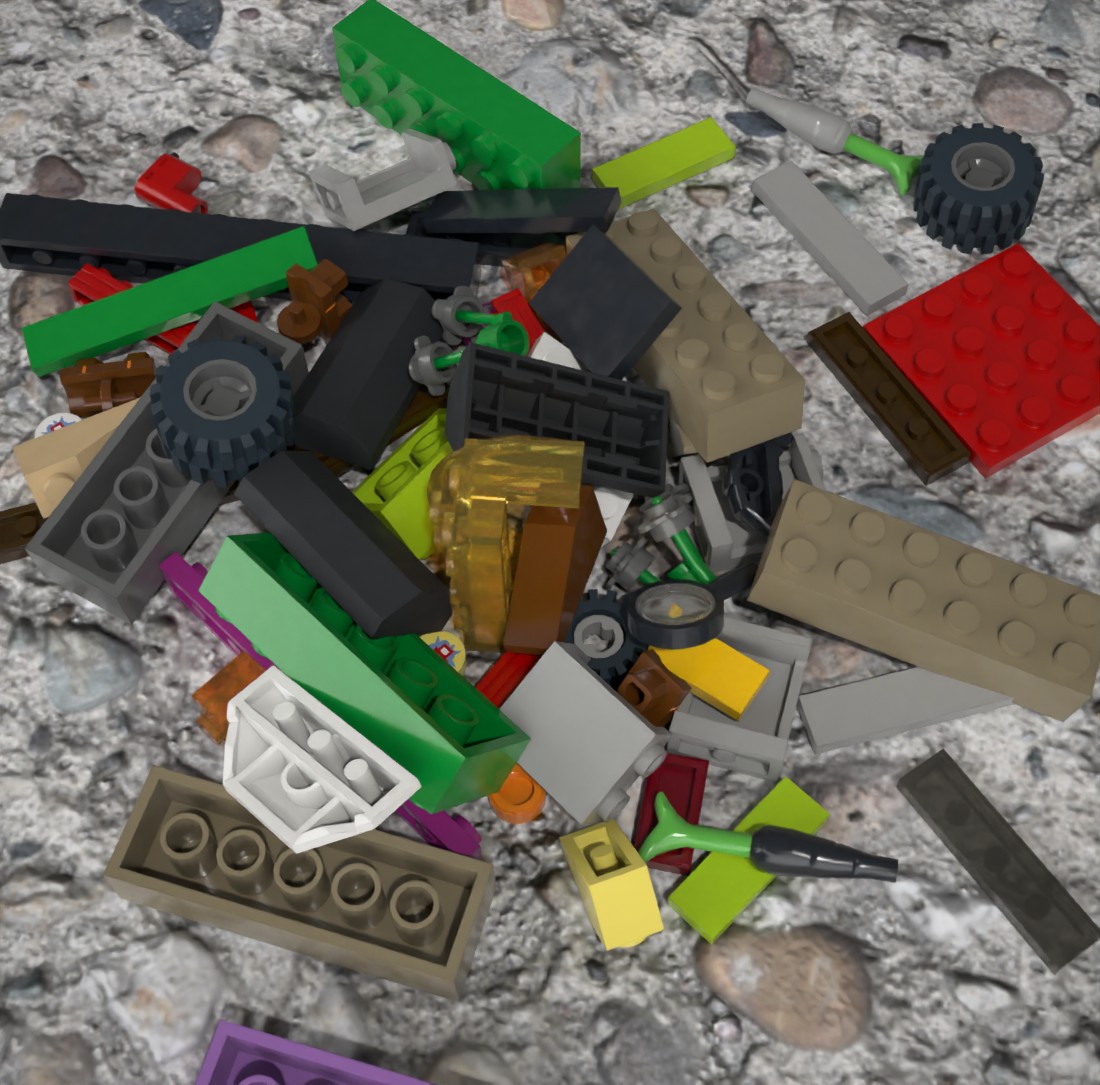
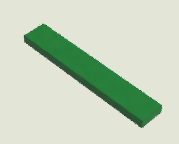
(166, 302)

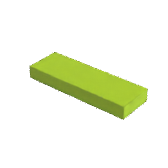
(666, 161)
(729, 883)

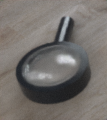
(682, 610)

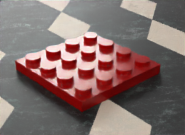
(998, 357)

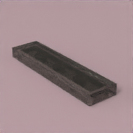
(999, 861)

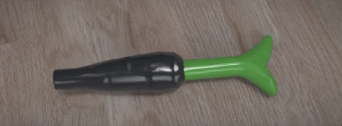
(769, 849)

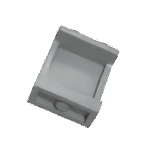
(390, 190)
(720, 536)
(582, 735)
(761, 736)

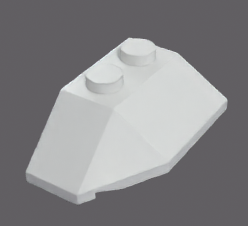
(306, 767)

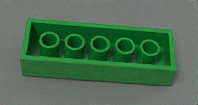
(427, 87)
(382, 687)

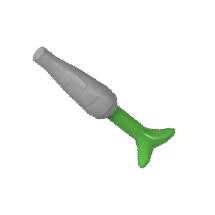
(834, 135)

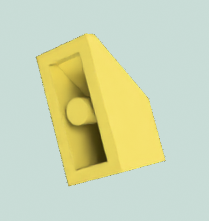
(612, 884)

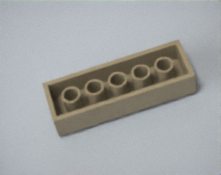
(715, 362)
(930, 601)
(355, 902)

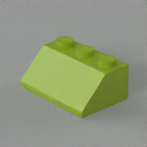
(399, 485)

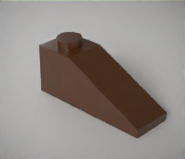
(552, 572)

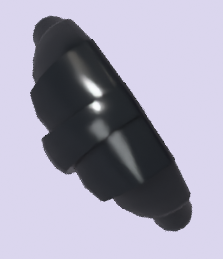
(755, 483)

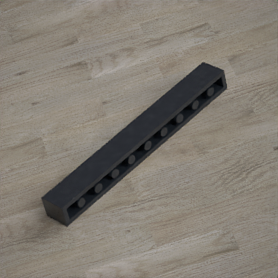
(153, 242)

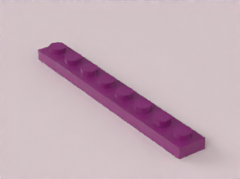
(436, 829)

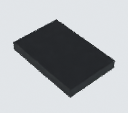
(604, 305)

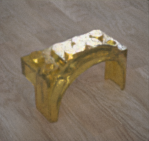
(470, 512)

